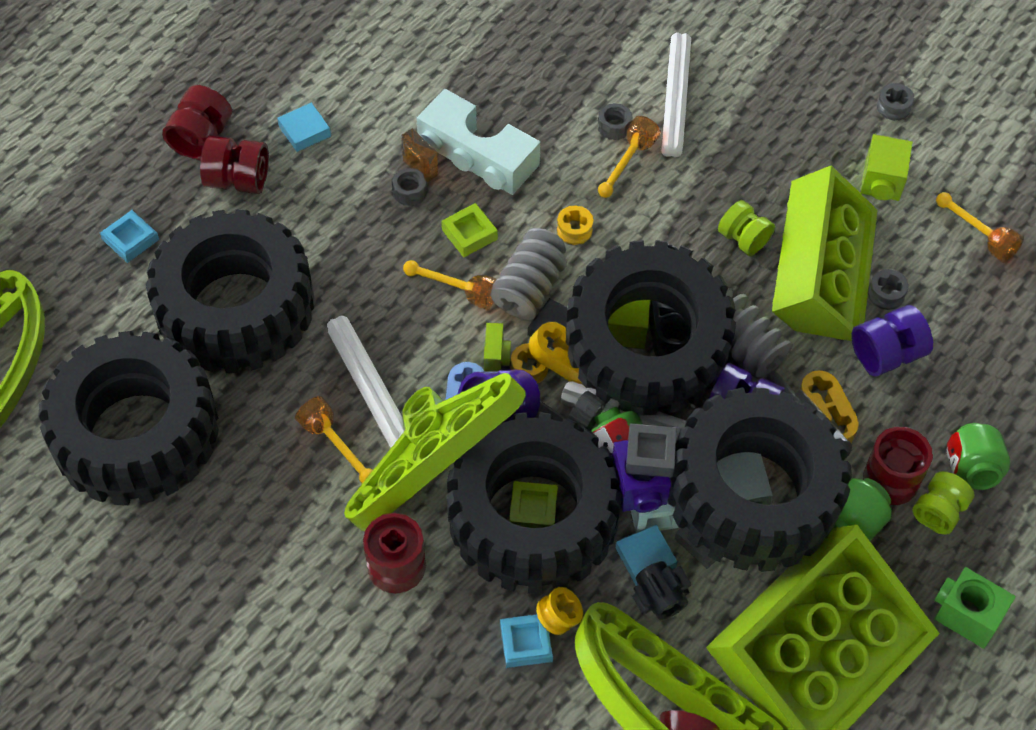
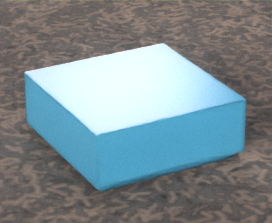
(304, 127)
(129, 236)
(643, 550)
(525, 641)

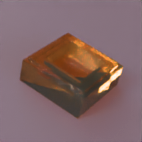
(419, 154)

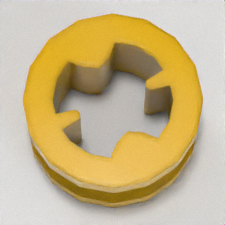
(573, 236)
(522, 353)
(559, 611)

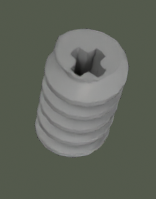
(530, 274)
(751, 344)

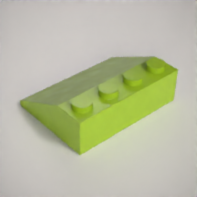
(825, 636)

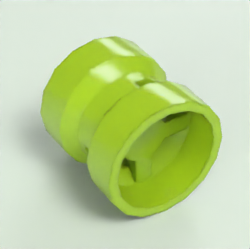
(746, 227)
(945, 499)

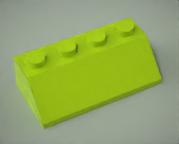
(825, 256)

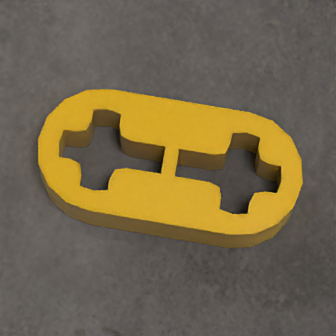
(555, 359)
(835, 400)

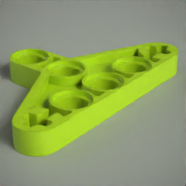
(433, 439)

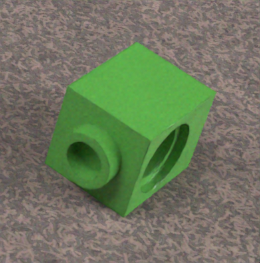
(989, 599)

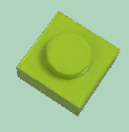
(469, 230)
(496, 350)
(533, 504)

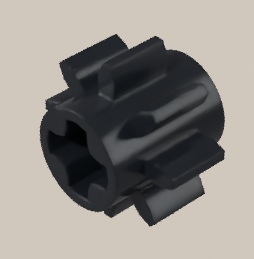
(661, 590)

